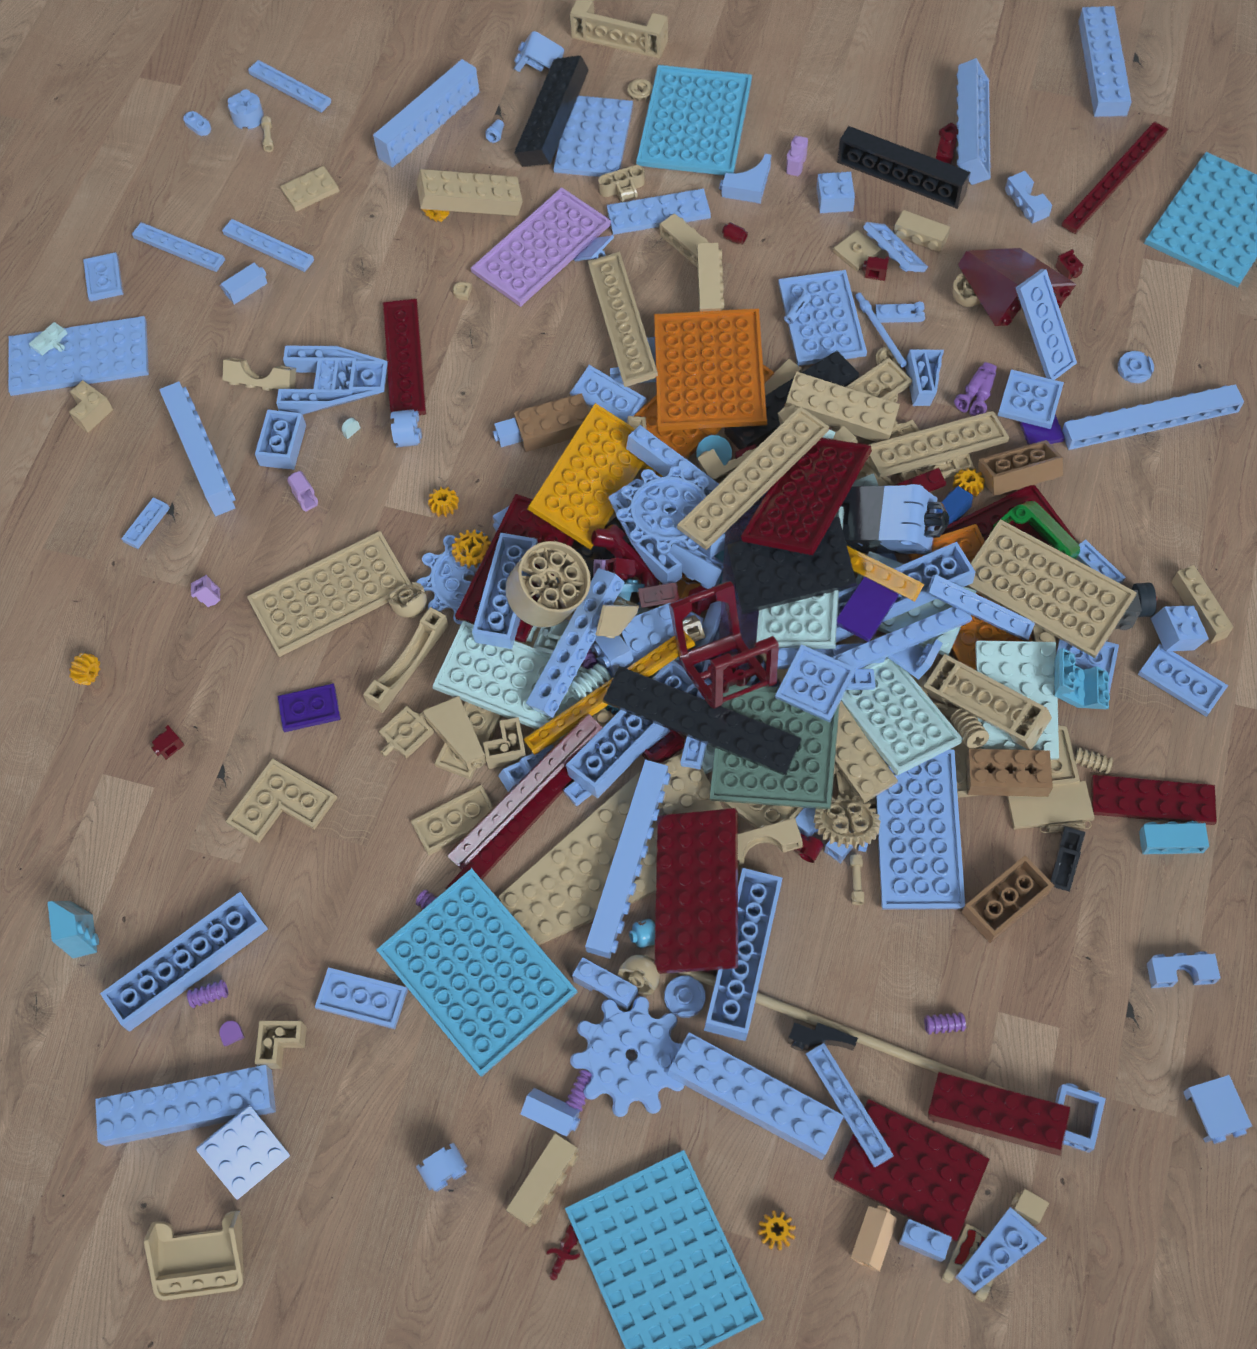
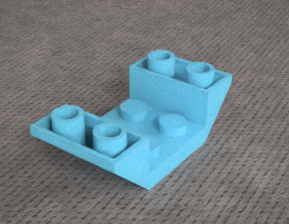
(1077, 686)

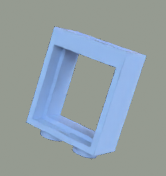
(1075, 1140)

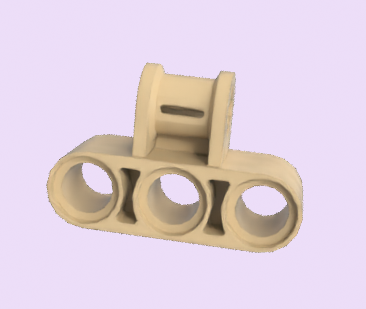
(622, 182)

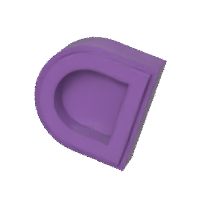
(230, 1033)

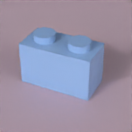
(925, 1240)

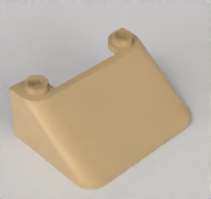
(195, 1261)

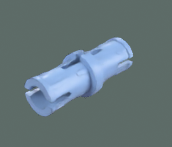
(797, 308)

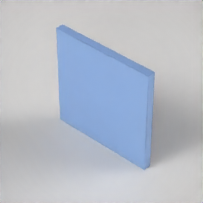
(594, 249)

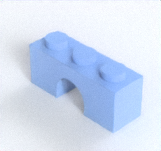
(1033, 207)
(806, 827)
(1200, 966)
(613, 987)

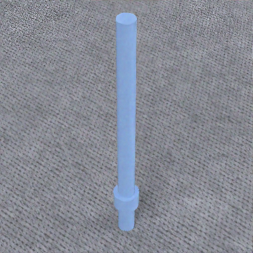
(867, 308)

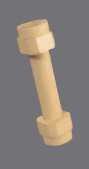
(267, 142)
(857, 895)

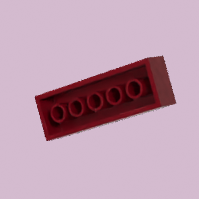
(999, 1113)

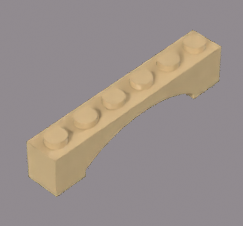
(385, 689)

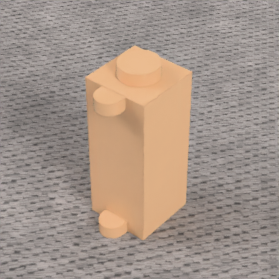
(874, 1237)

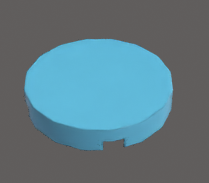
(717, 443)

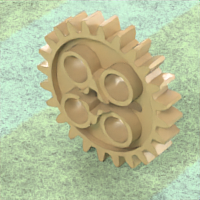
(847, 822)

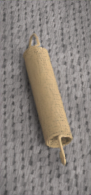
(1058, 827)

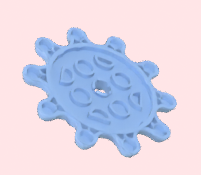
(650, 506)
(447, 578)
(610, 1068)

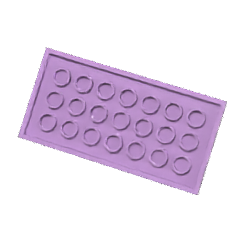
(540, 246)

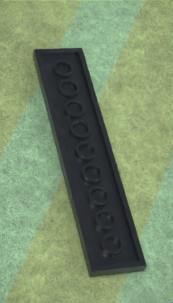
(699, 721)

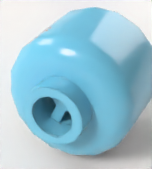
(643, 933)

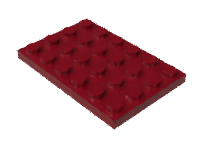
(924, 1180)

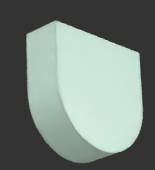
(350, 427)

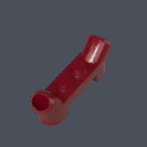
(613, 540)

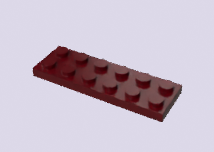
(1153, 799)

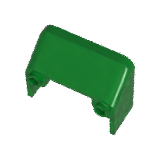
(1044, 525)

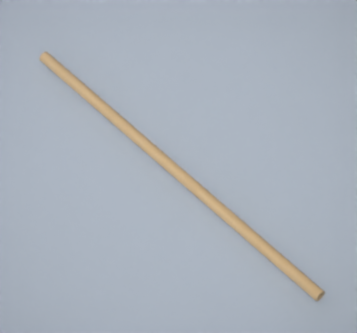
(864, 1039)

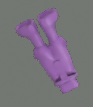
(980, 386)

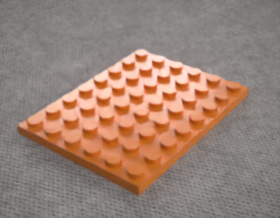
(709, 370)

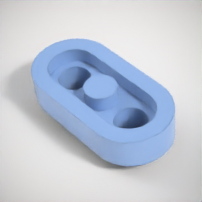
(197, 123)

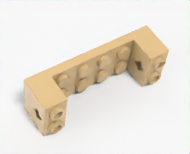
(619, 34)
(712, 465)
(988, 701)

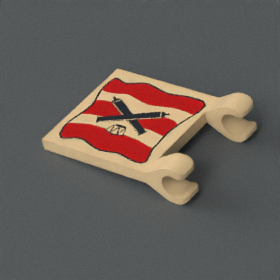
(967, 1245)

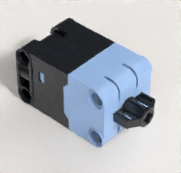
(892, 519)

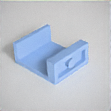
(1219, 1109)

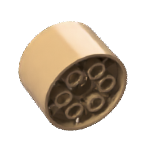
(553, 559)

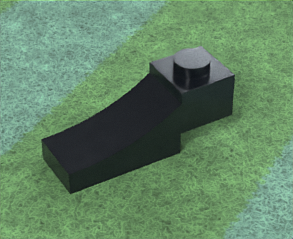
(1067, 858)
(804, 1037)

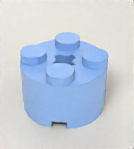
(245, 109)
(405, 428)
(441, 1167)

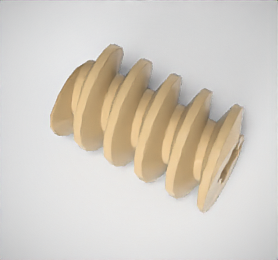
(969, 728)

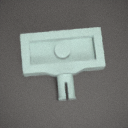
(49, 339)

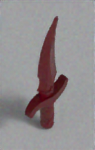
(563, 1252)

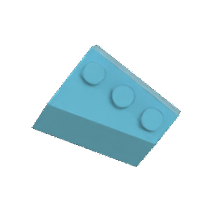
(72, 928)

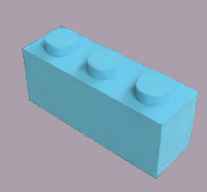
(1173, 838)

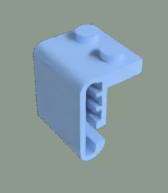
(537, 52)

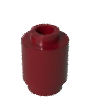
(734, 233)

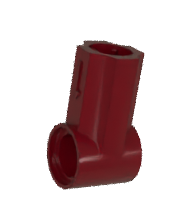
(810, 849)

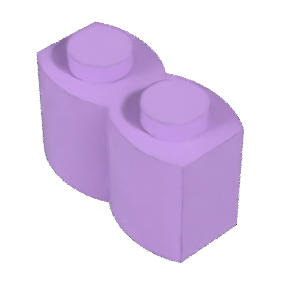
(797, 155)
(302, 491)

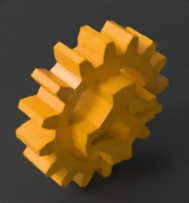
(465, 544)

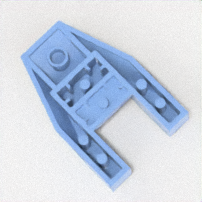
(339, 378)
(663, 566)

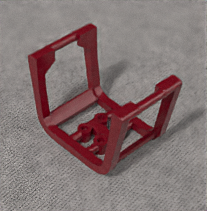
(724, 669)

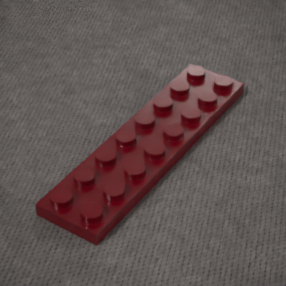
(404, 356)

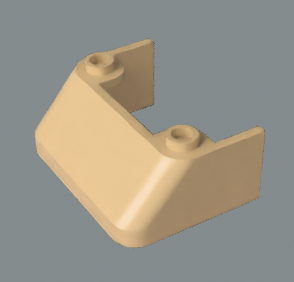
(613, 617)

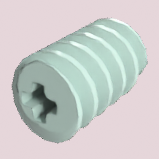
(589, 681)

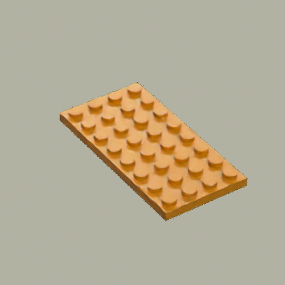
(586, 475)

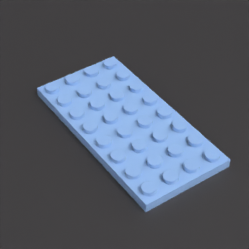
(90, 354)
(921, 838)

